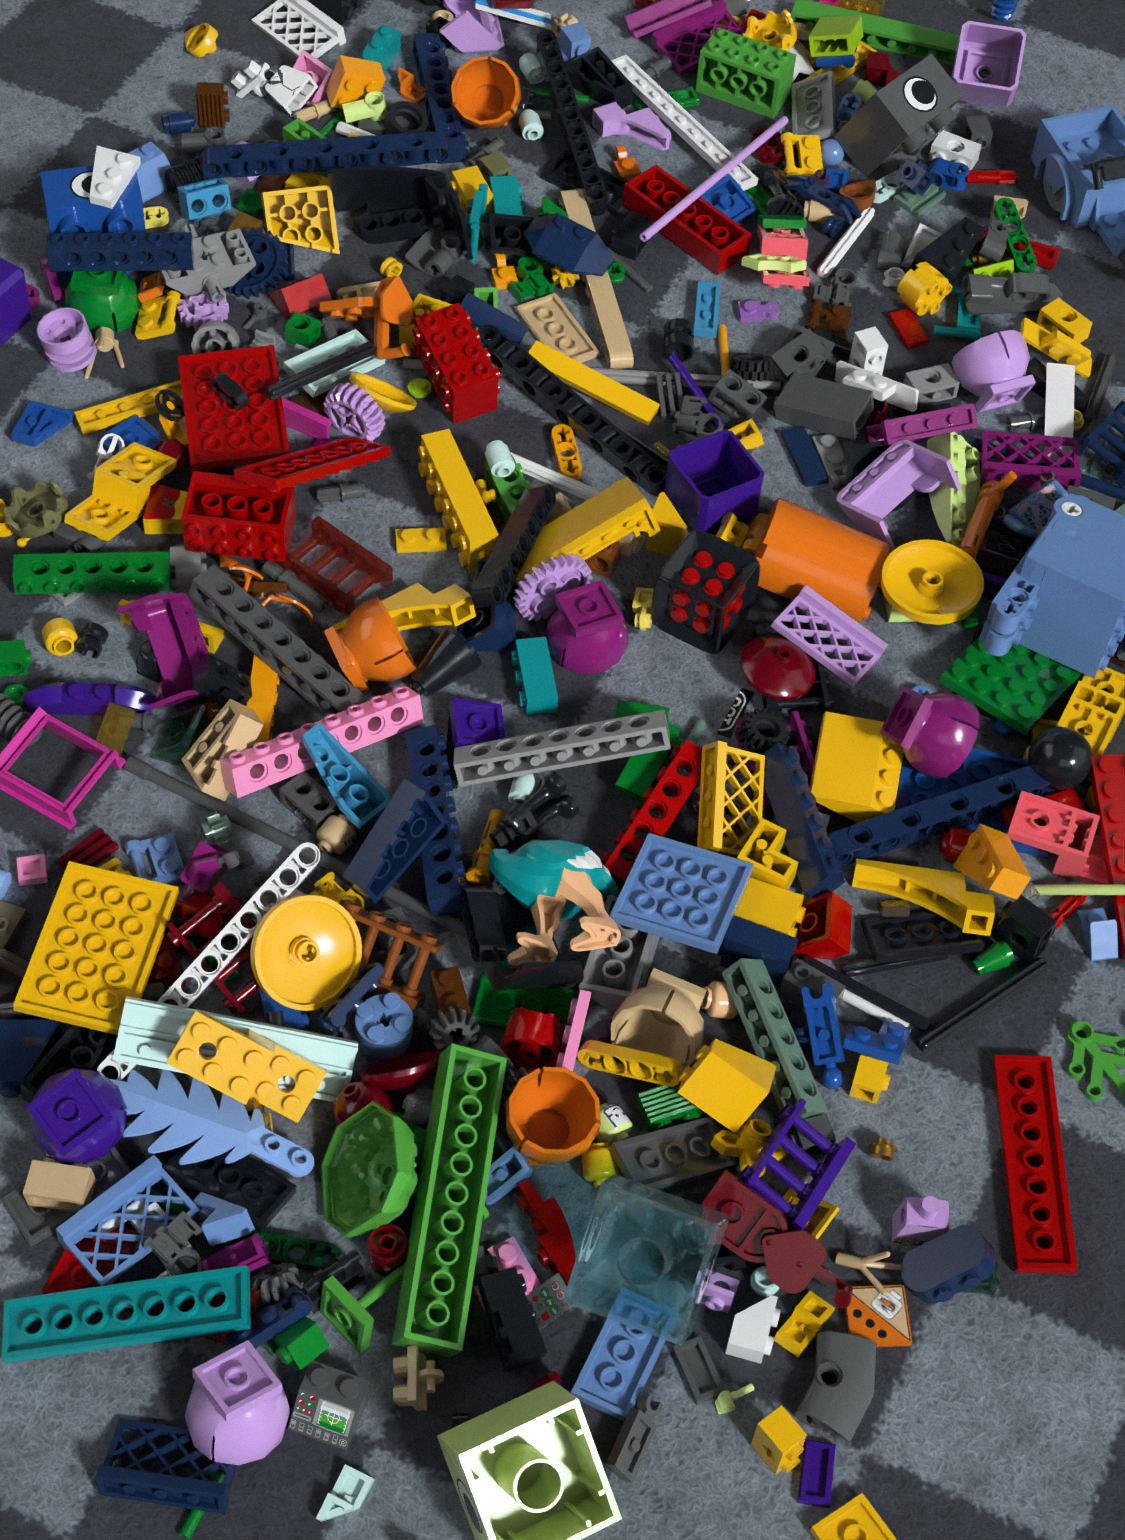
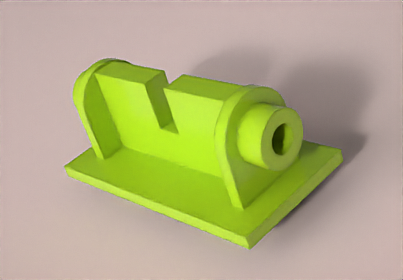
(998, 269)

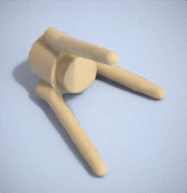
(105, 342)

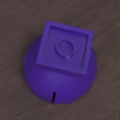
(77, 1116)

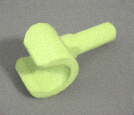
(725, 1399)

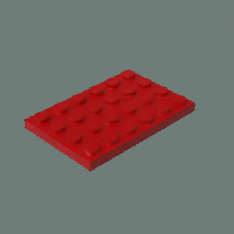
(215, 430)

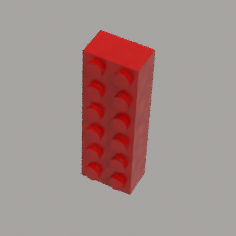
(698, 229)

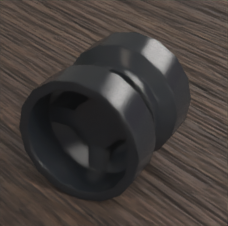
(92, 638)

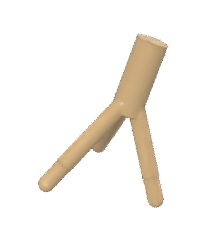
(870, 1261)

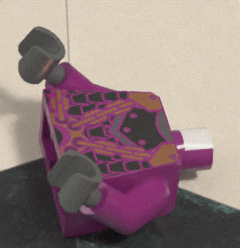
(207, 867)

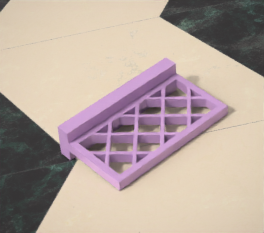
(837, 627)

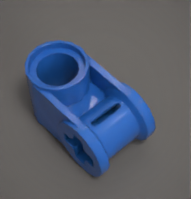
(947, 173)

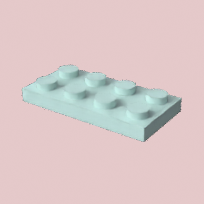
(326, 351)

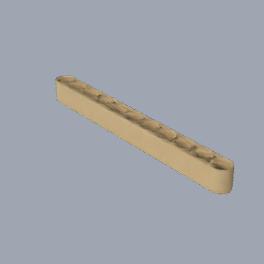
(601, 293)

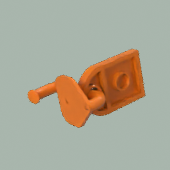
(389, 305)

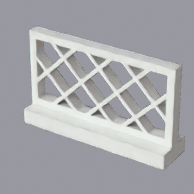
(310, 18)

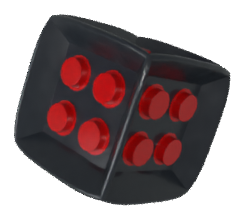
(705, 591)

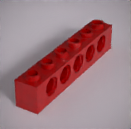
(686, 757)

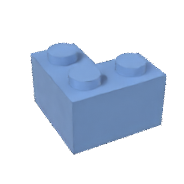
(574, 41)

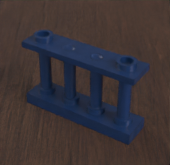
(1102, 431)

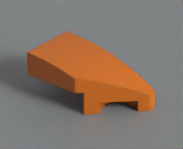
(409, 88)

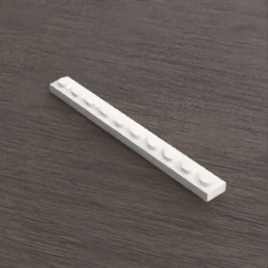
(682, 122)

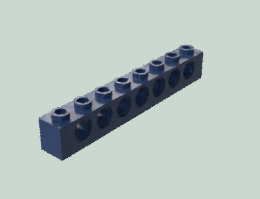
(437, 79)
(440, 856)

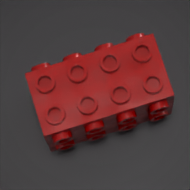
(456, 362)

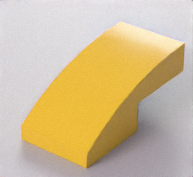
(804, 1324)

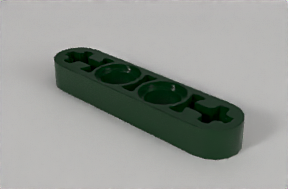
(284, 1243)

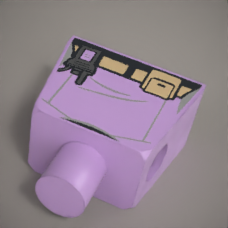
(920, 1220)

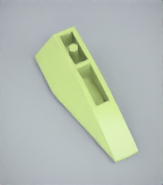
(953, 507)

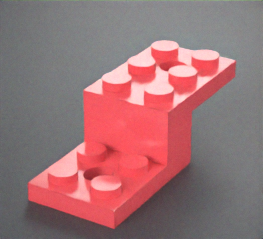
(783, 243)
(1067, 834)

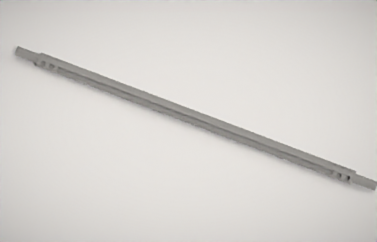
(641, 377)

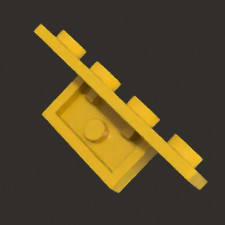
(1058, 346)

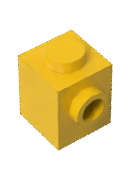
(869, 1079)

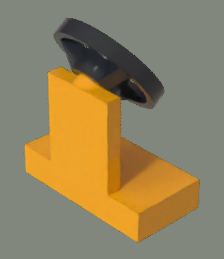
(171, 417)

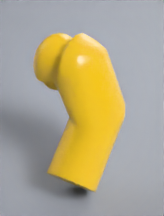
(486, 495)

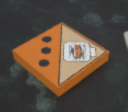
(879, 1316)

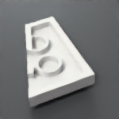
(111, 175)

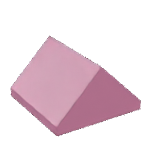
(318, 71)

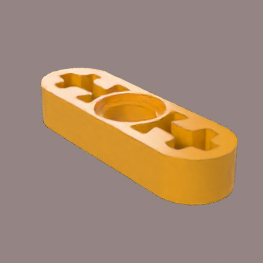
(568, 445)

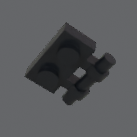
(345, 1269)

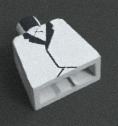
(290, 88)

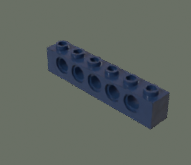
(120, 251)

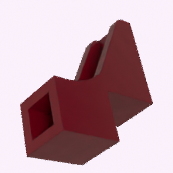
(879, 69)

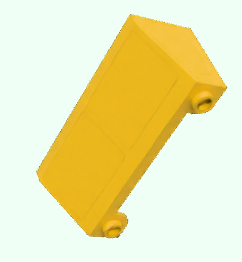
(593, 526)

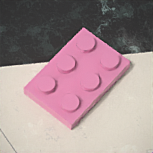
(573, 1033)

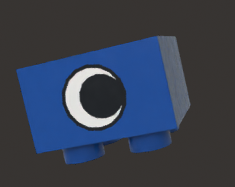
(70, 208)

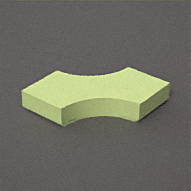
(767, 262)

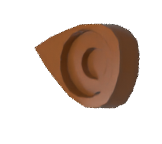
(861, 193)

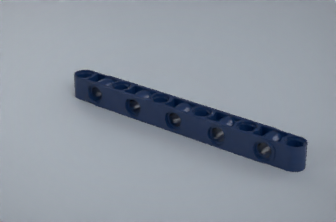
(324, 154)
(936, 815)

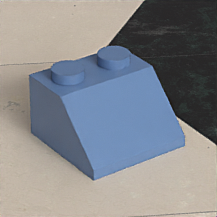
(151, 170)

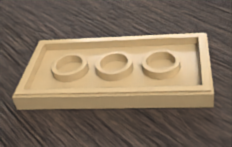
(556, 327)

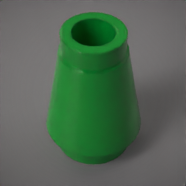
(993, 958)

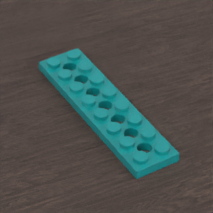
(140, 1327)

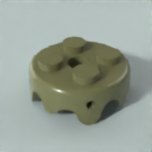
(36, 510)

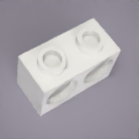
(869, 350)

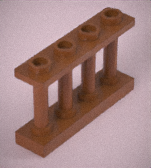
(402, 932)

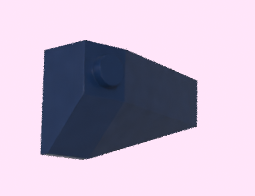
(493, 625)

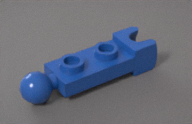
(824, 1033)

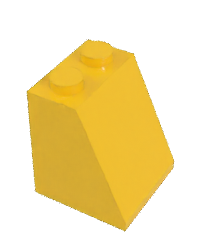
(726, 1083)

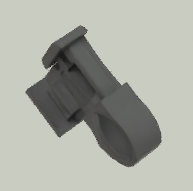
(839, 292)
(692, 415)
(173, 1240)

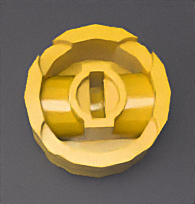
(923, 289)

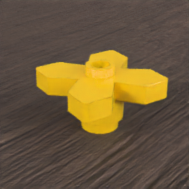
(746, 1143)

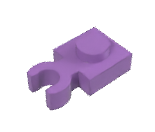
(755, 312)

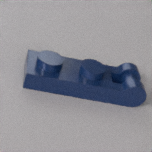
(350, 997)
(273, 1319)

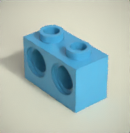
(204, 193)

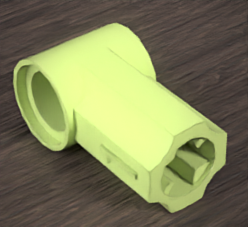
(371, 107)

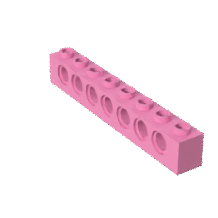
(352, 728)

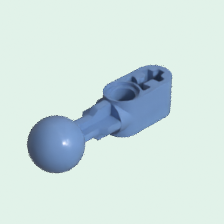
(831, 150)

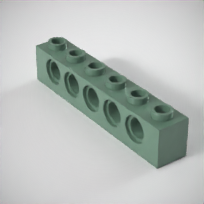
(773, 1035)

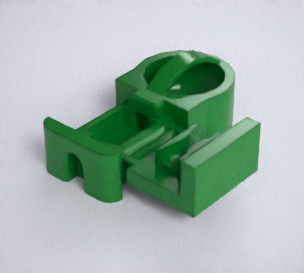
(531, 282)

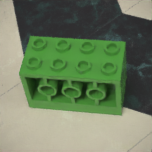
(745, 72)

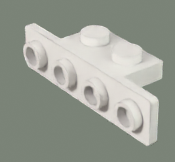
(882, 387)

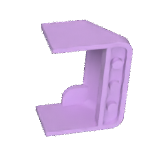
(472, 28)
(889, 481)

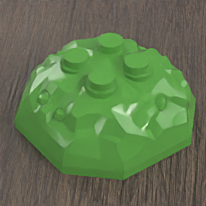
(368, 1171)

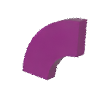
(51, 279)

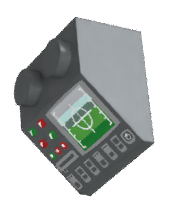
(329, 1405)

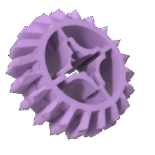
(354, 412)

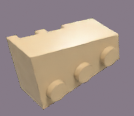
(230, 731)

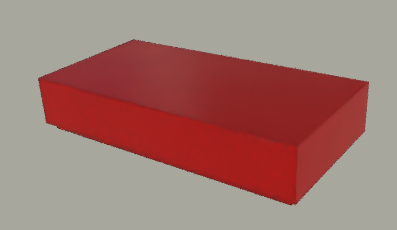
(908, 328)

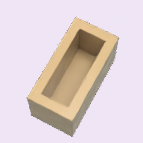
(59, 1185)

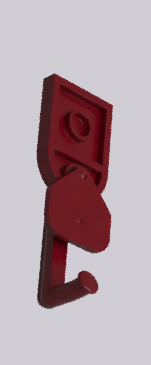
(789, 1256)

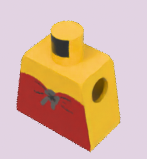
(164, 510)

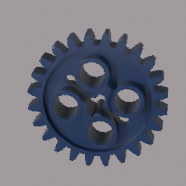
(270, 262)

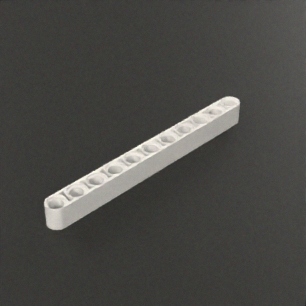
(233, 928)

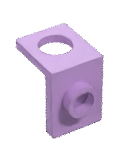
(718, 1297)

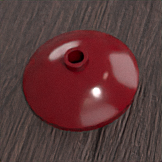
(777, 668)
(402, 1071)

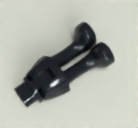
(783, 199)
(517, 823)

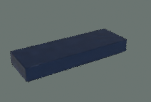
(484, 313)
(804, 456)

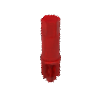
(992, 177)

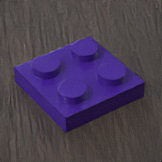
(475, 722)

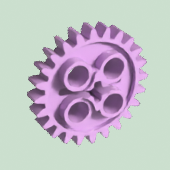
(538, 591)

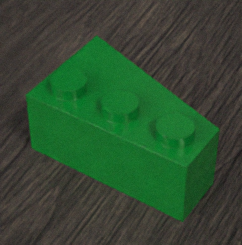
(643, 768)

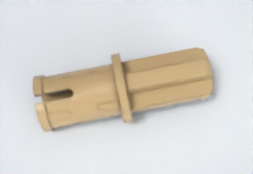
(314, 111)

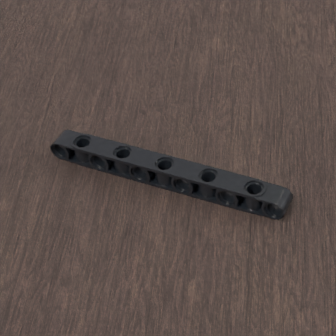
(573, 410)

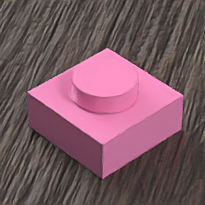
(32, 870)

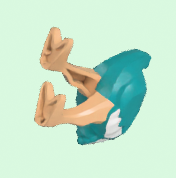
(555, 884)

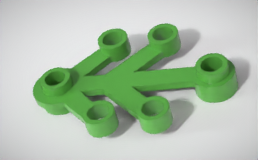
(1101, 1060)

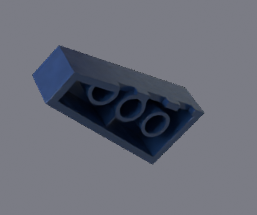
(394, 841)

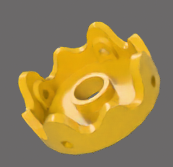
(773, 25)

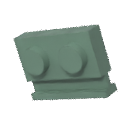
(918, 204)

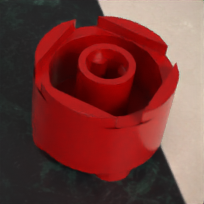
(532, 1039)

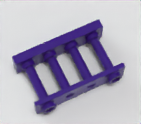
(822, 1173)

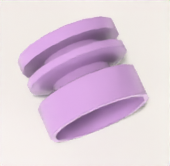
(66, 339)

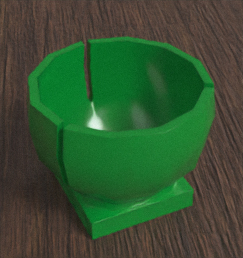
(101, 294)

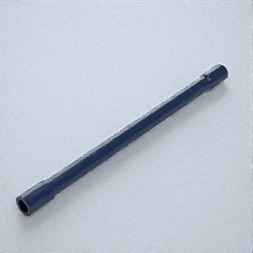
(1086, 481)

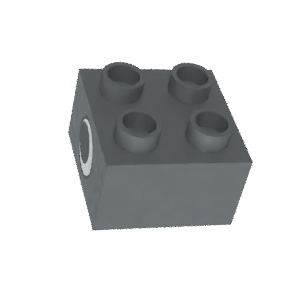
(901, 118)

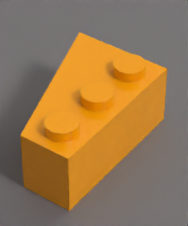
(993, 862)

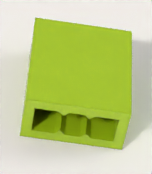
(836, 36)

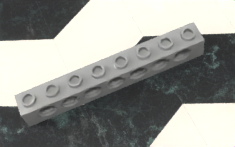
(561, 748)

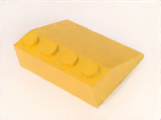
(855, 767)

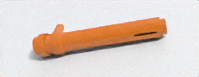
(986, 505)

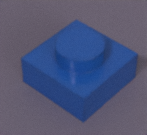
(838, 179)

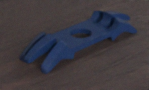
(838, 204)

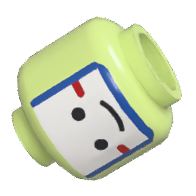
(614, 1124)

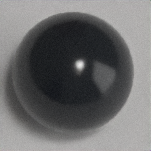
(1061, 757)

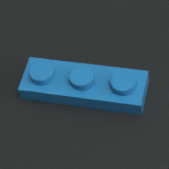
(707, 309)

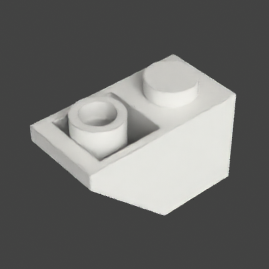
(751, 1329)

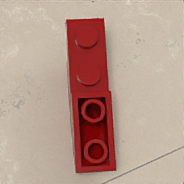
(552, 1229)

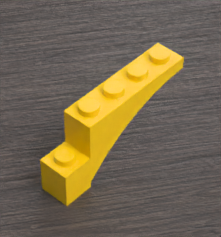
(421, 608)
(931, 888)

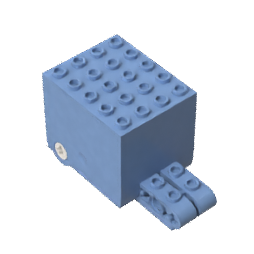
(1066, 590)

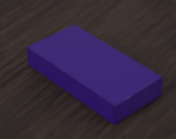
(816, 1473)

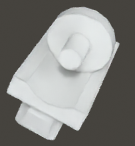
(254, 82)

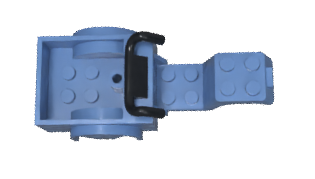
(1085, 170)

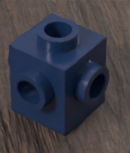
(914, 176)

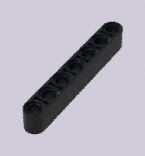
(513, 546)

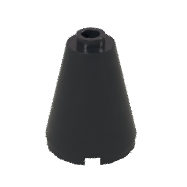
(444, 663)

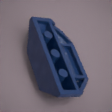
(568, 245)

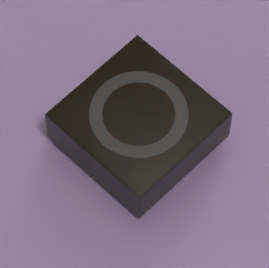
(893, 907)

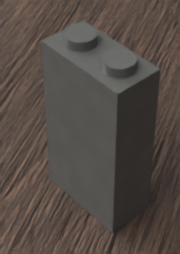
(824, 406)

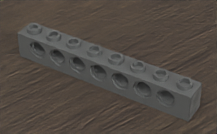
(273, 642)

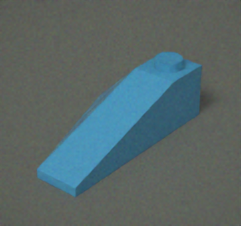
(349, 783)

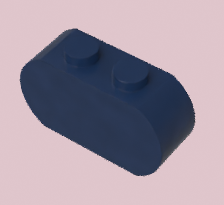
(948, 1264)

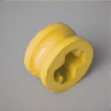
(391, 267)

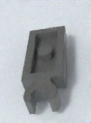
(634, 1438)

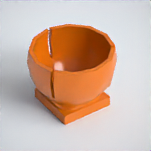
(485, 93)
(371, 646)
(552, 1118)

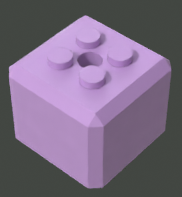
(993, 49)

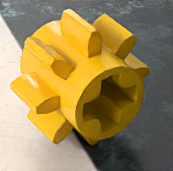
(563, 277)

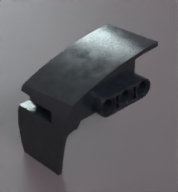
(398, 202)
(491, 932)

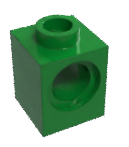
(302, 330)
(14, 658)

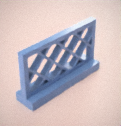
(106, 1207)

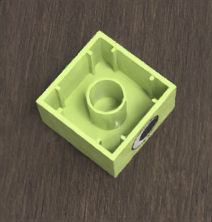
(530, 1470)

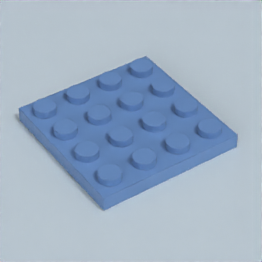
(682, 893)

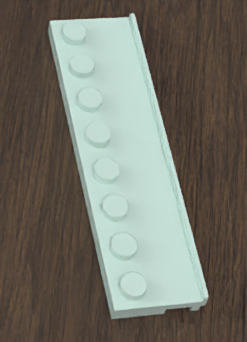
(153, 1028)

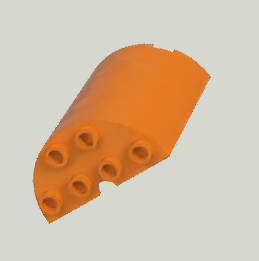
(823, 554)

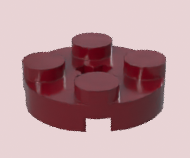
(769, 154)

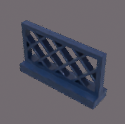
(163, 1486)

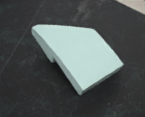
(346, 1495)

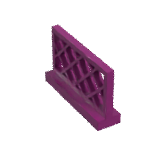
(690, 27)
(1029, 473)

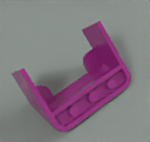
(175, 642)

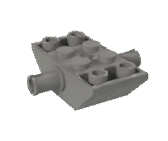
(218, 264)

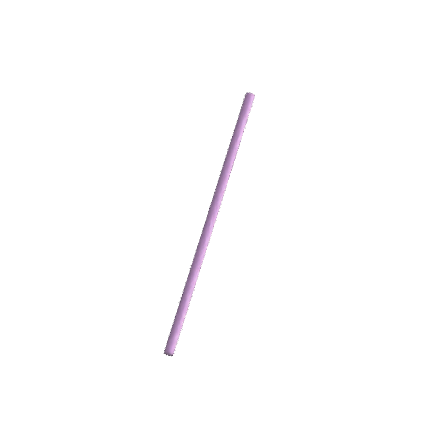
(713, 179)

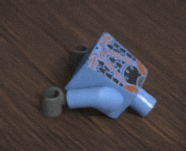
(1034, 511)

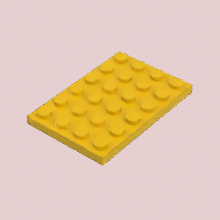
(95, 947)

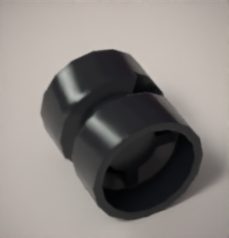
(679, 339)

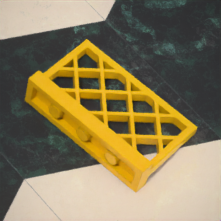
(714, 797)

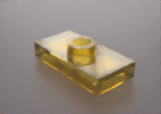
(115, 727)

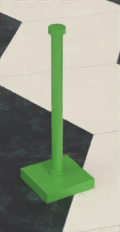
(349, 1314)

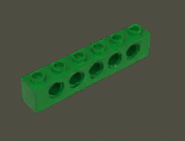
(91, 572)

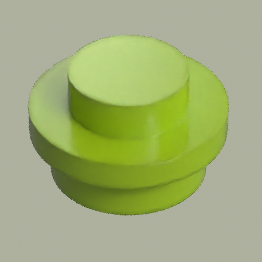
(419, 387)

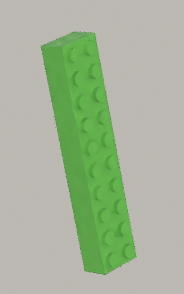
(450, 1202)

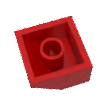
(301, 295)
(825, 927)

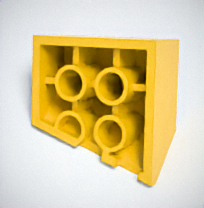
(302, 217)

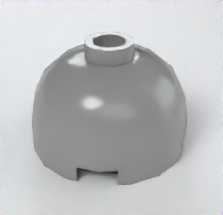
(215, 337)

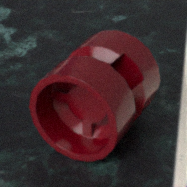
(387, 1249)

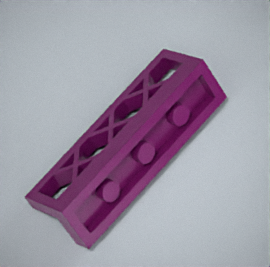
(661, 14)

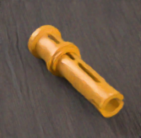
(480, 868)

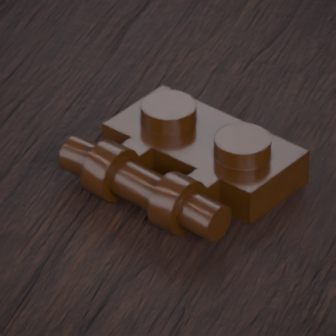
(836, 318)

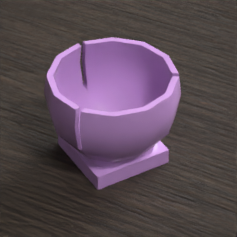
(995, 372)
(238, 1405)

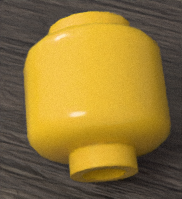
(59, 636)
(599, 1164)

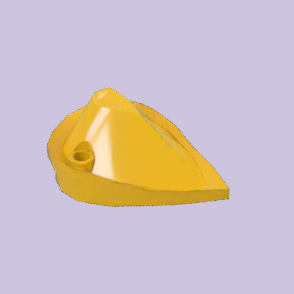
(201, 40)

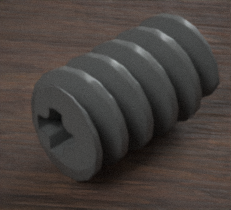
(12, 719)

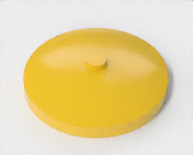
(932, 582)
(305, 952)

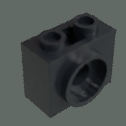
(1025, 929)

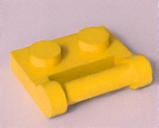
(808, 154)
(151, 315)

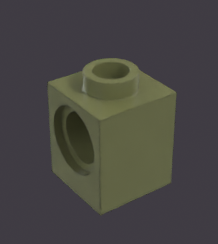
(494, 165)

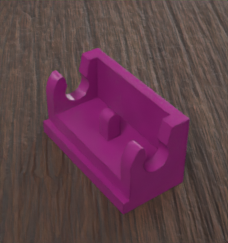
(246, 1252)

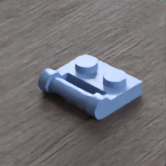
(163, 856)

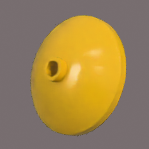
(388, 396)

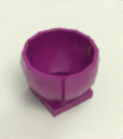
(588, 628)
(927, 732)

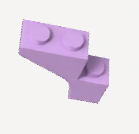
(639, 125)

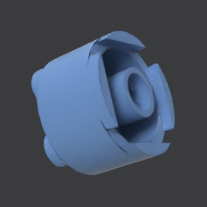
(384, 1026)

